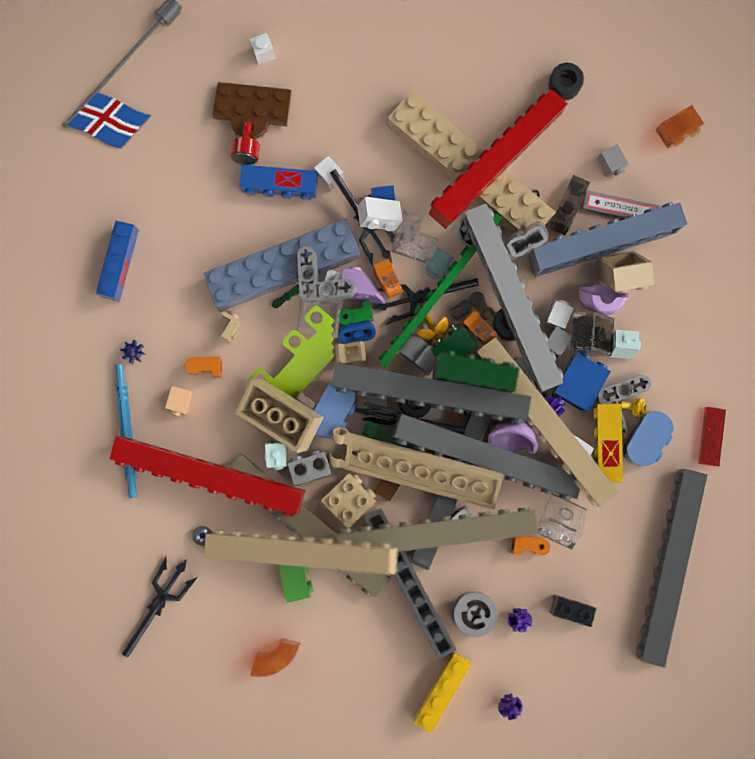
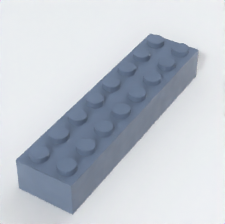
(607, 239)
(278, 265)

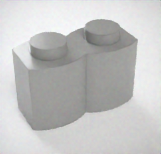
(531, 237)
(418, 353)

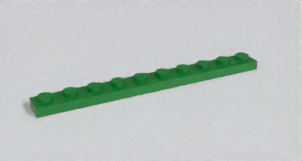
(432, 298)

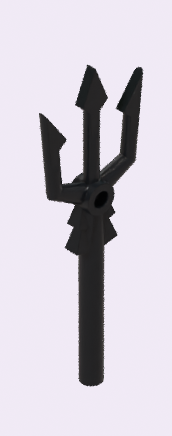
(353, 203)
(419, 297)
(393, 416)
(159, 602)

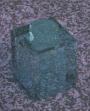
(438, 264)

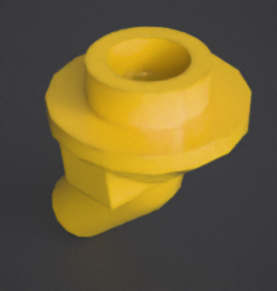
(639, 406)

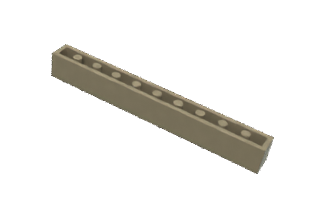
(310, 525)
(448, 531)

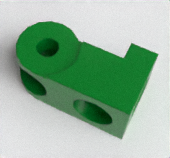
(356, 315)

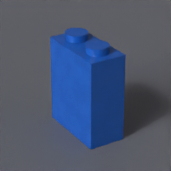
(582, 382)

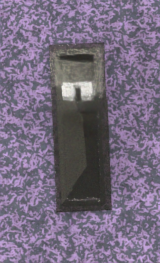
(569, 205)

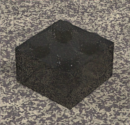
(592, 333)

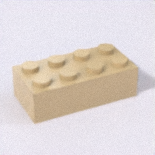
(279, 415)

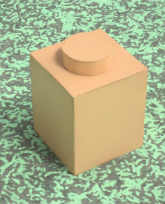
(179, 401)

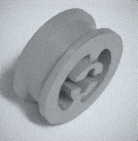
(488, 621)

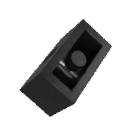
(573, 610)

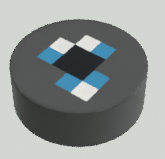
(199, 534)

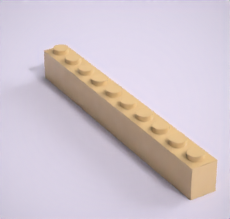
(556, 434)
(302, 553)

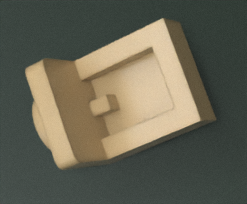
(232, 329)
(350, 352)

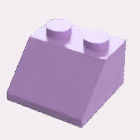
(365, 287)

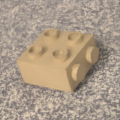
(349, 500)

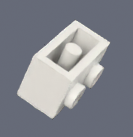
(379, 214)

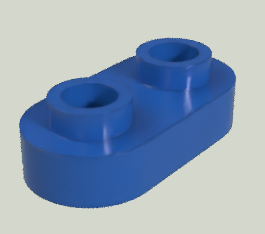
(356, 332)

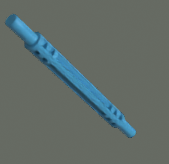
(125, 424)

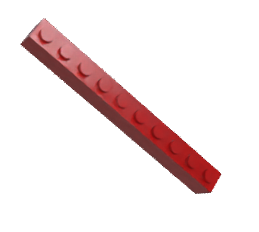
(497, 159)
(208, 475)

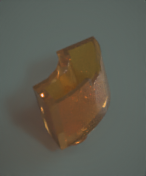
(276, 660)

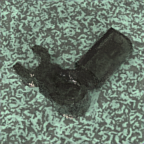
(475, 299)

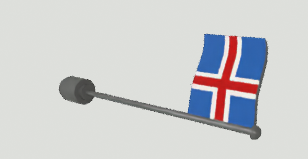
(108, 117)

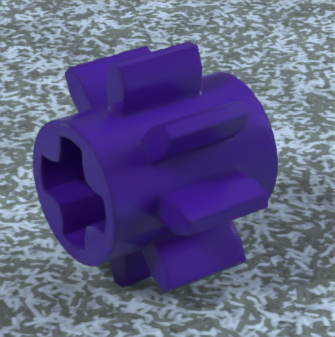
(556, 404)
(519, 620)
(510, 706)

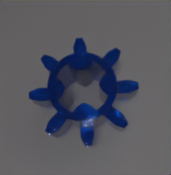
(127, 351)

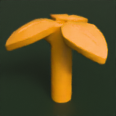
(434, 330)

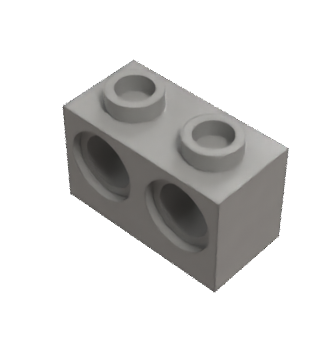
(310, 472)

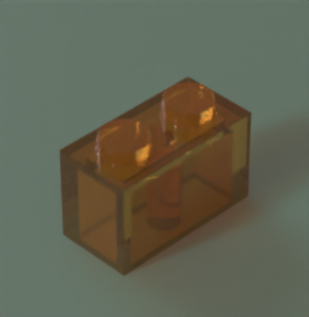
(680, 126)

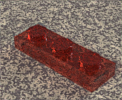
(712, 436)

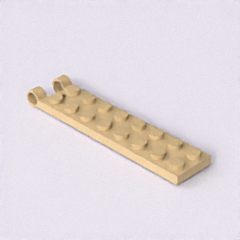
(416, 469)

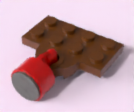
(250, 113)

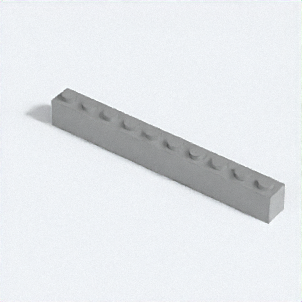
(512, 298)

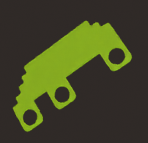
(308, 358)

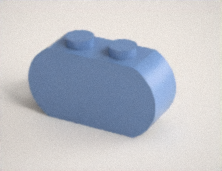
(335, 409)
(648, 439)

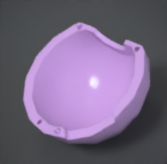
(601, 299)
(513, 437)

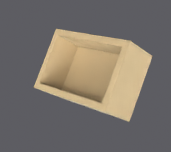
(625, 271)

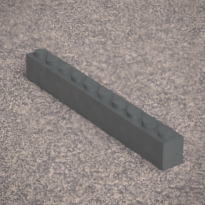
(432, 392)
(485, 456)
(671, 567)

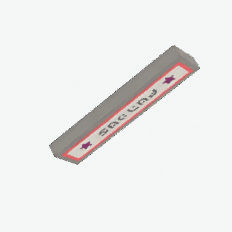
(614, 205)

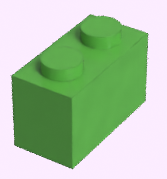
(295, 582)

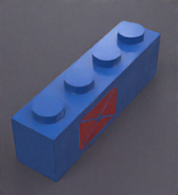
(278, 181)
(117, 261)

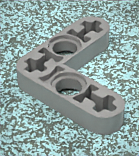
(318, 287)
(638, 390)

